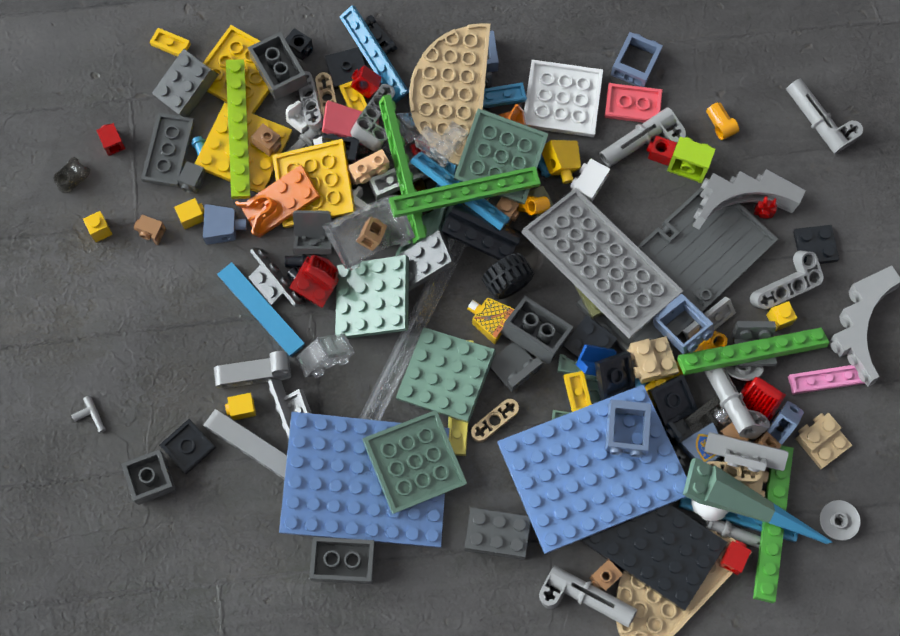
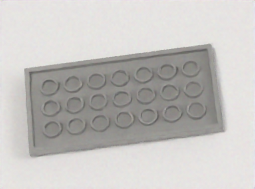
(602, 262)

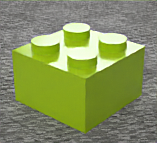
(691, 159)

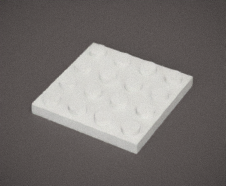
(563, 98)

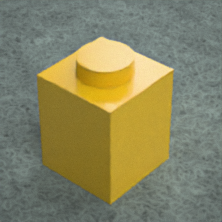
(190, 213)
(97, 226)
(782, 315)
(240, 406)

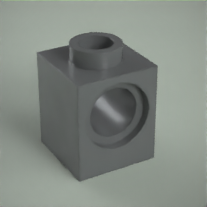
(192, 177)

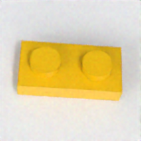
(169, 42)
(352, 97)
(577, 390)

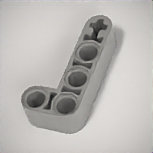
(365, 127)
(785, 284)
(254, 371)

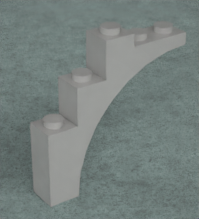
(742, 189)
(855, 319)

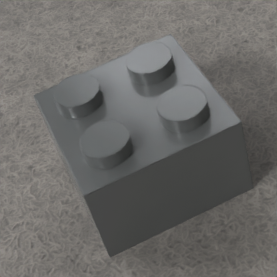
(148, 477)

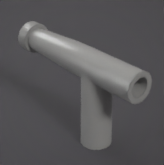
(90, 410)

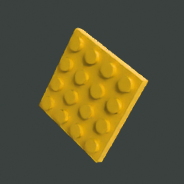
(235, 46)
(216, 156)
(327, 170)

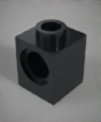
(296, 38)

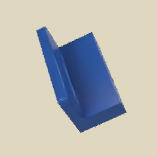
(590, 355)

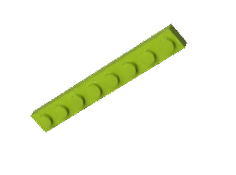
(238, 129)

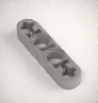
(313, 99)

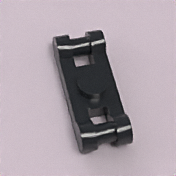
(380, 35)

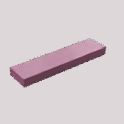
(824, 379)

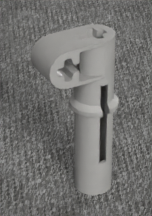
(822, 120)
(658, 123)
(747, 422)
(565, 581)

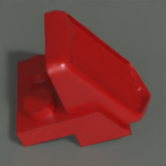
(316, 280)
(762, 397)

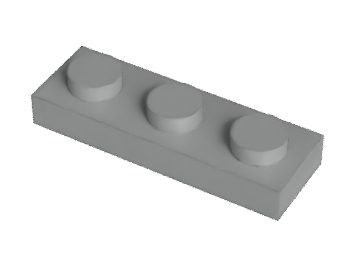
(717, 315)

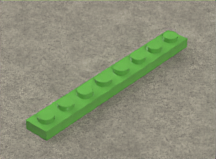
(401, 162)
(464, 192)
(752, 351)
(771, 535)

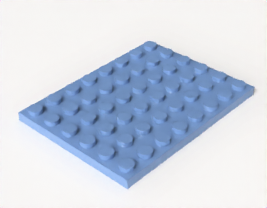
(580, 488)
(335, 489)

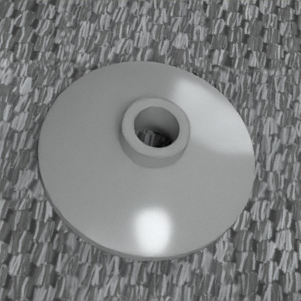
(744, 372)
(848, 516)

